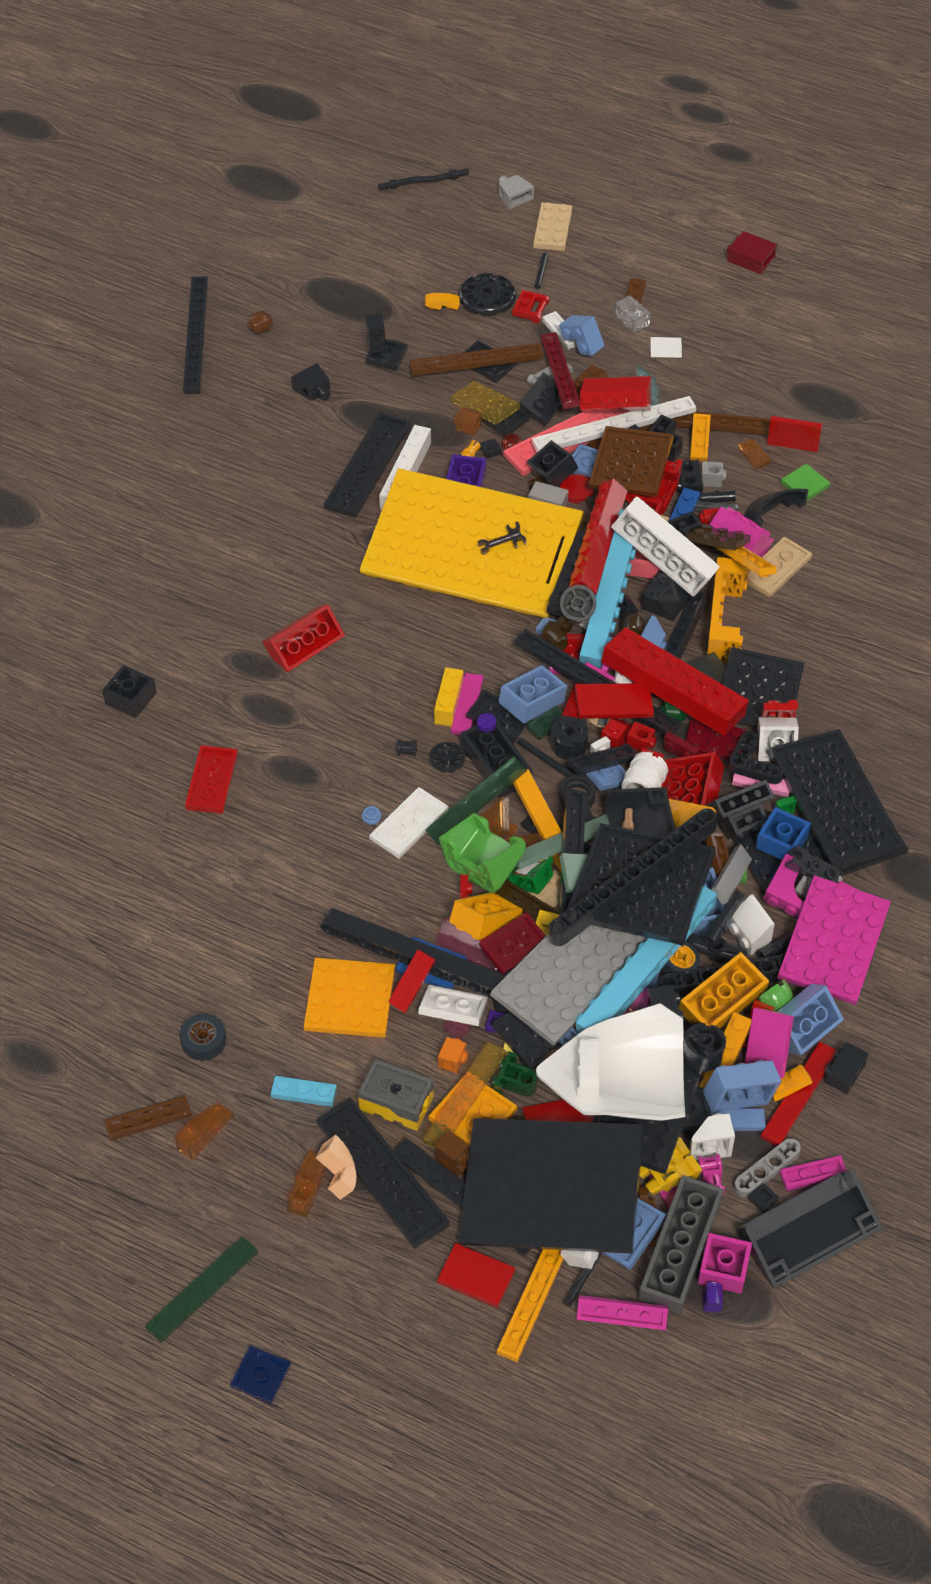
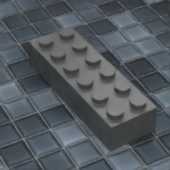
(681, 1244)

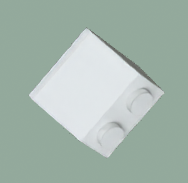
(775, 732)
(752, 925)
(713, 1137)

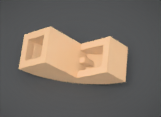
(339, 1161)

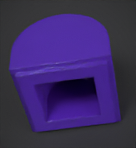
(713, 1297)

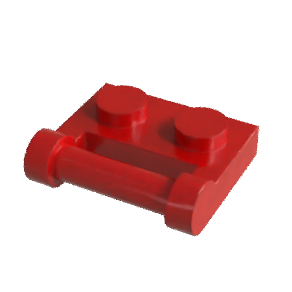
(525, 304)
(780, 710)

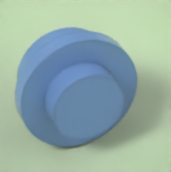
(371, 815)

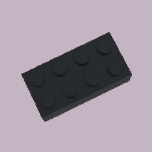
(490, 751)

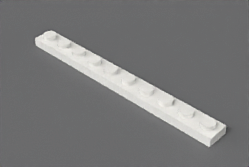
(596, 429)

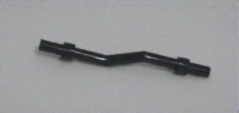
(453, 174)

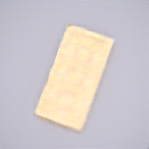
(490, 403)

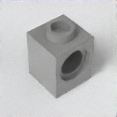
(713, 474)

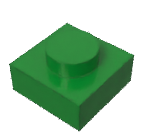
(786, 804)

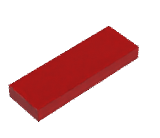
(412, 981)

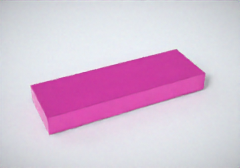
(811, 1173)

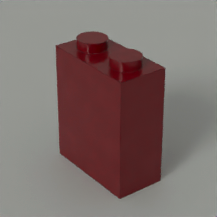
(751, 252)

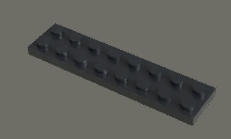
(367, 465)
(385, 1174)

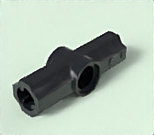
(723, 951)

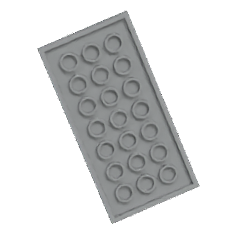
(561, 981)

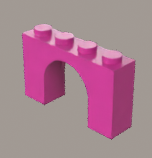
(782, 891)

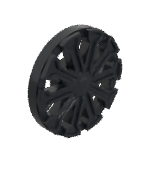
(447, 757)

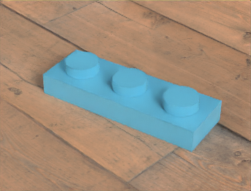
(303, 1091)

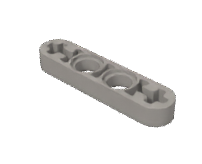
(769, 1169)

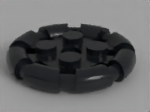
(475, 299)

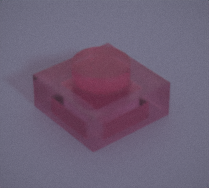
(457, 1029)

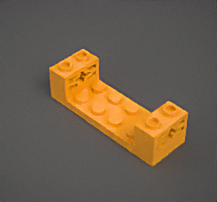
(728, 582)

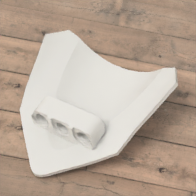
(623, 1067)

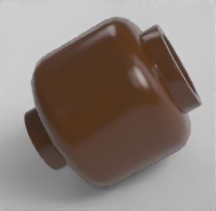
(260, 322)

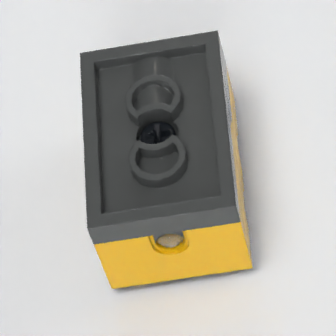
(396, 1094)

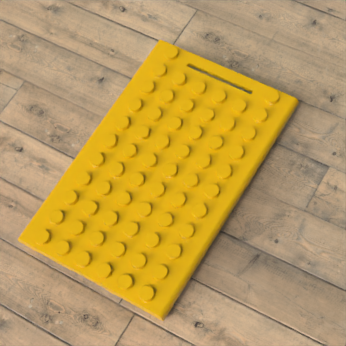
(433, 533)

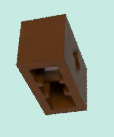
(452, 1154)

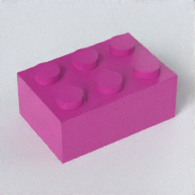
(735, 521)

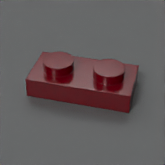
(678, 746)

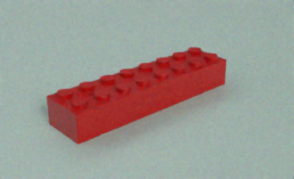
(675, 681)

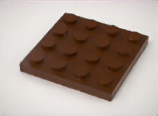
(632, 459)

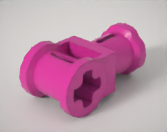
(711, 1170)

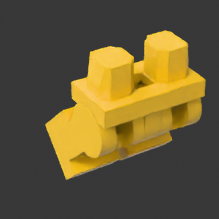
(679, 1165)

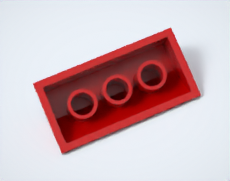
(616, 394)
(304, 638)

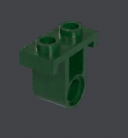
(512, 1077)

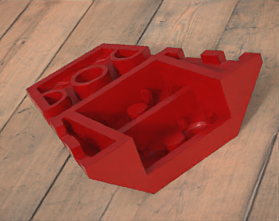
(667, 488)

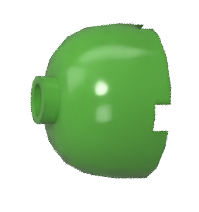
(777, 996)

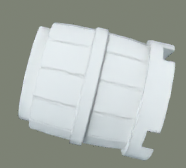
(645, 772)

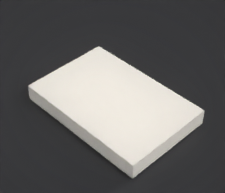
(453, 1005)

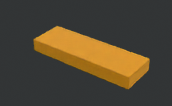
(700, 437)

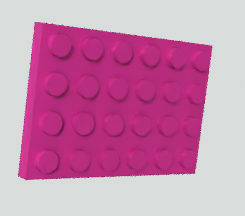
(834, 939)

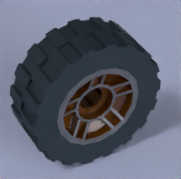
(205, 1027)

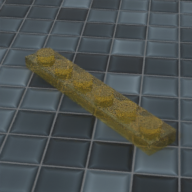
(465, 1093)

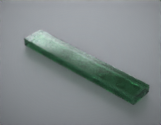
(477, 798)
(201, 1289)

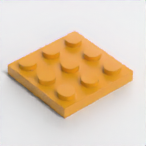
(486, 1106)

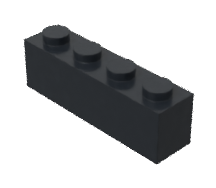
(741, 800)

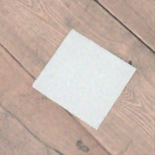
(666, 347)

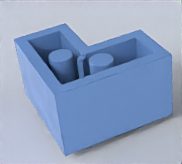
(585, 333)

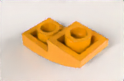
(436, 300)

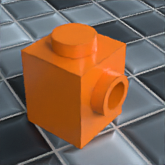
(452, 1055)

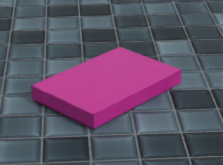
(769, 1038)

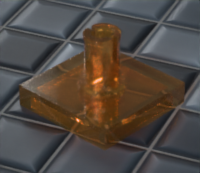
(498, 818)

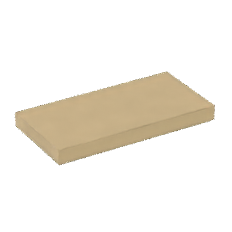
(787, 558)

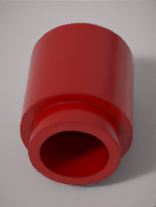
(707, 515)

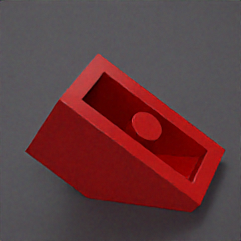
(616, 731)

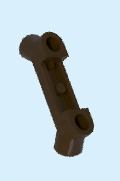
(556, 632)

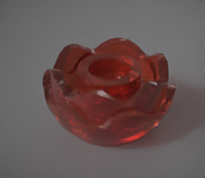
(510, 440)

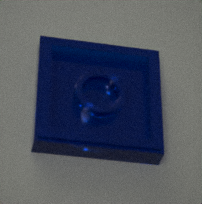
(260, 1375)

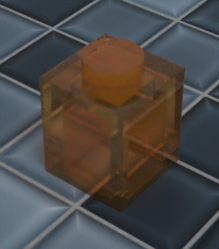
(467, 421)

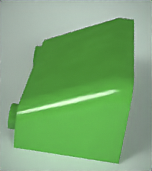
(481, 854)

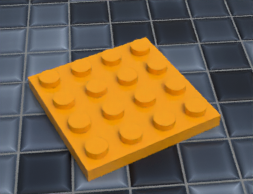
(349, 997)

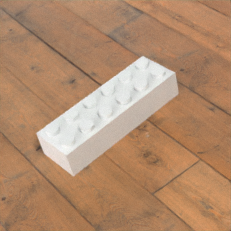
(665, 546)

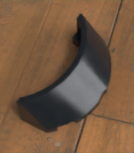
(769, 501)

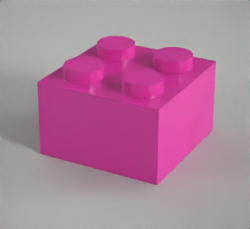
(725, 1262)

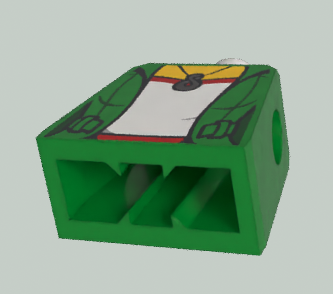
(533, 877)

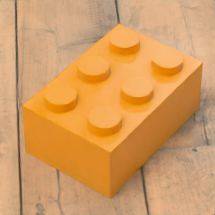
(483, 914)

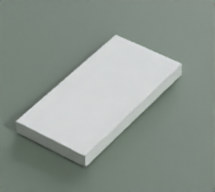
(408, 822)

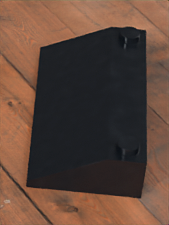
(649, 806)
(810, 1227)

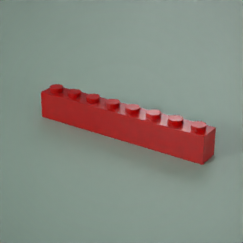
(598, 535)

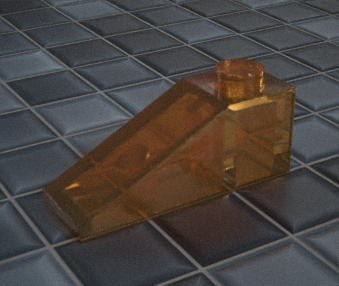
(202, 1130)

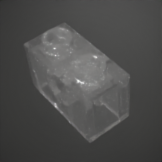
(632, 313)

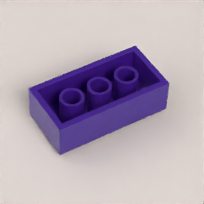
(467, 470)

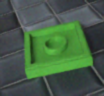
(806, 478)

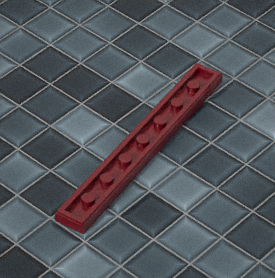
(560, 370)

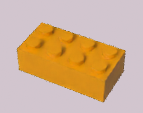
(724, 992)

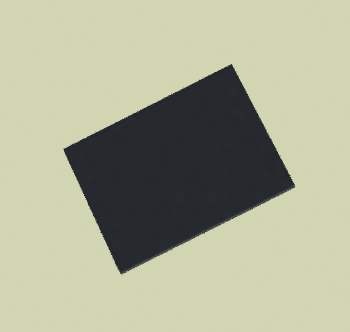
(552, 1185)

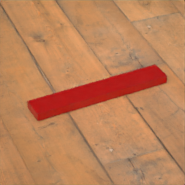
(793, 1104)

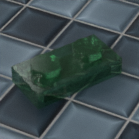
(542, 725)

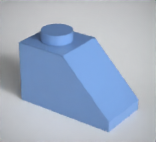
(654, 633)

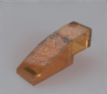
(306, 1185)

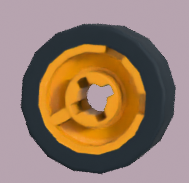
(683, 959)

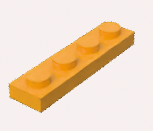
(735, 1036)

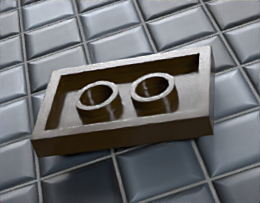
(718, 537)

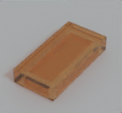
(754, 454)

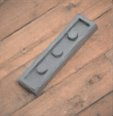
(731, 874)

